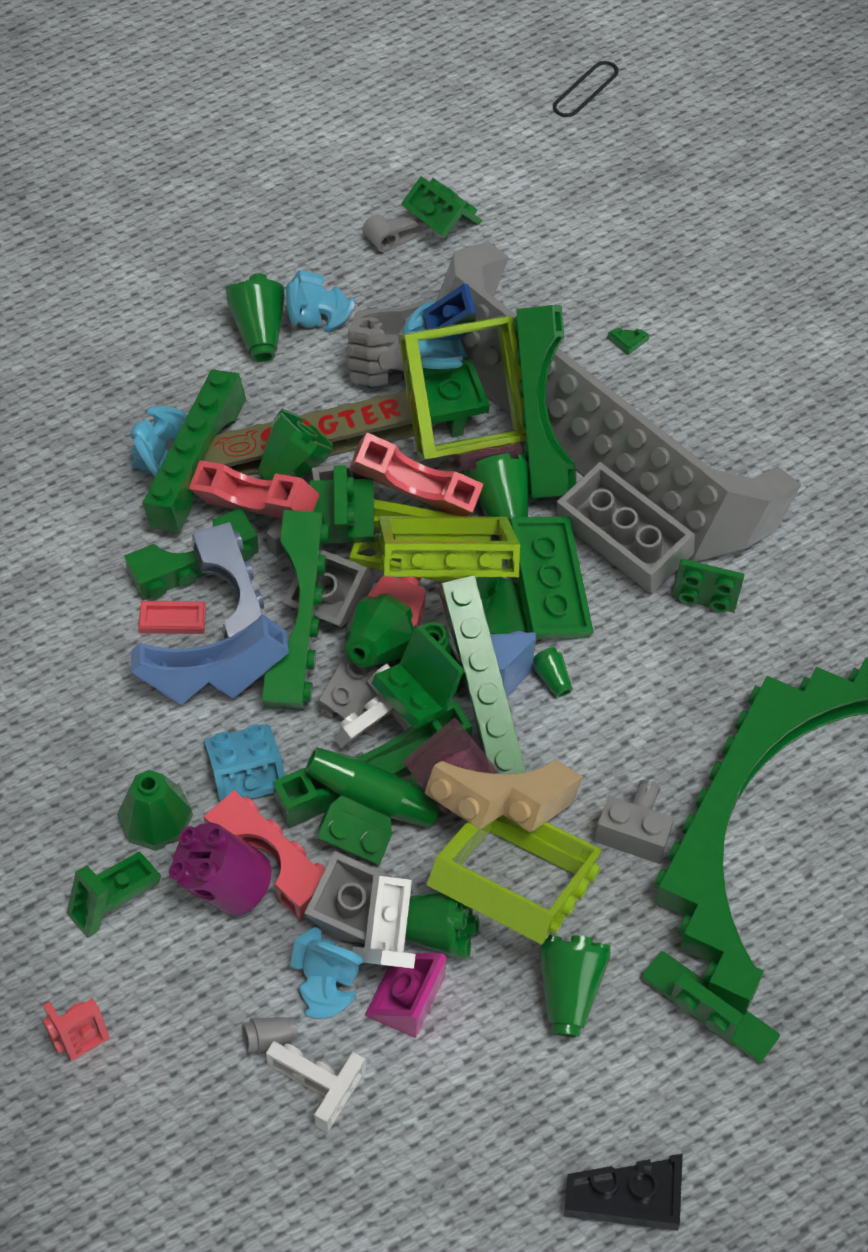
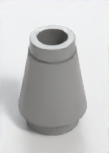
(261, 1032)

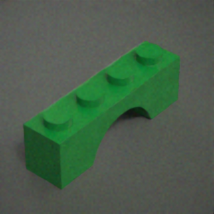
(158, 570)

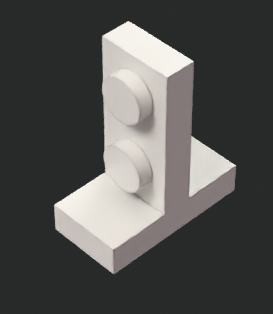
(376, 710)
(387, 923)
(319, 1078)

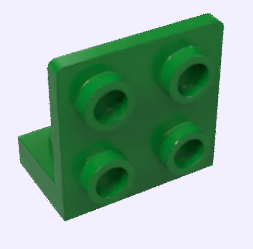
(438, 205)
(707, 586)
(502, 605)
(422, 681)

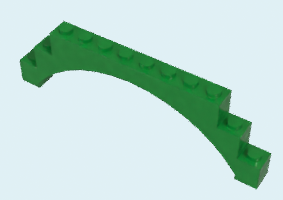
(696, 875)

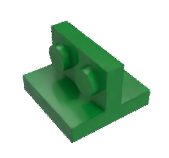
(455, 396)
(346, 507)

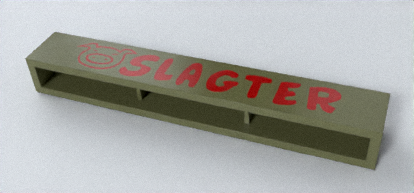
(343, 425)

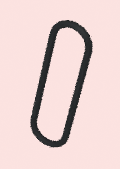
(590, 97)

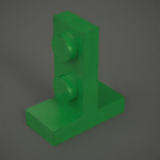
(100, 893)

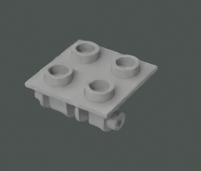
(349, 692)

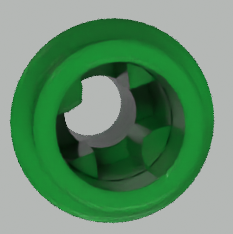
(553, 671)

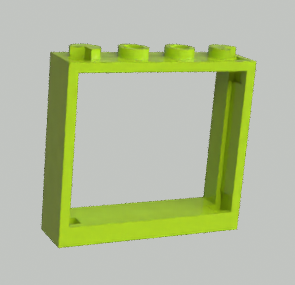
(418, 397)
(448, 546)
(503, 904)

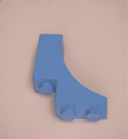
(226, 664)

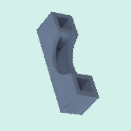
(220, 554)

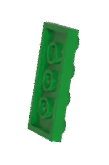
(551, 578)

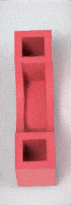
(388, 466)
(231, 489)
(297, 874)

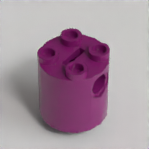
(220, 868)

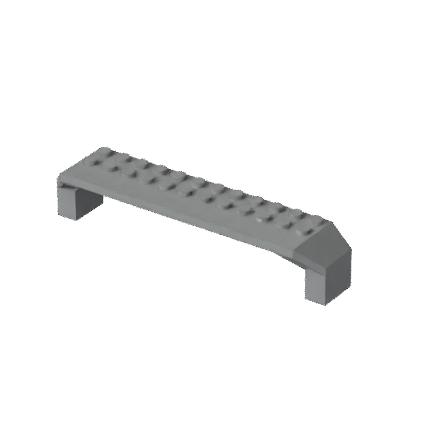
(599, 426)

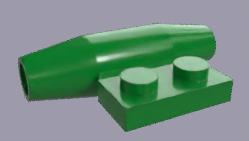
(367, 801)

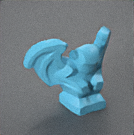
(309, 300)
(435, 352)
(152, 439)
(324, 966)

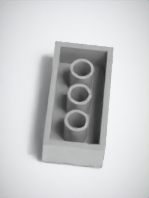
(626, 527)

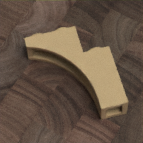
(522, 797)

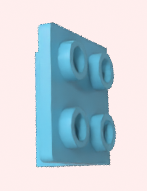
(245, 761)

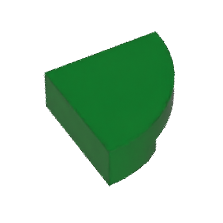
(628, 339)

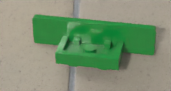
(693, 997)

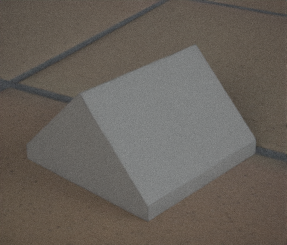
(343, 899)

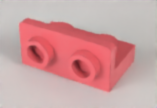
(77, 1029)

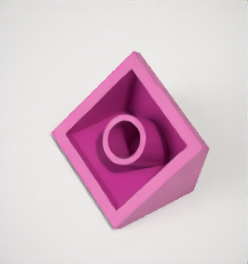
(408, 993)

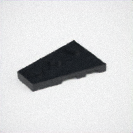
(630, 1195)

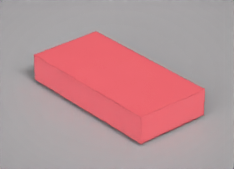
(172, 617)

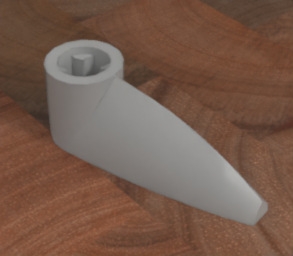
(393, 232)

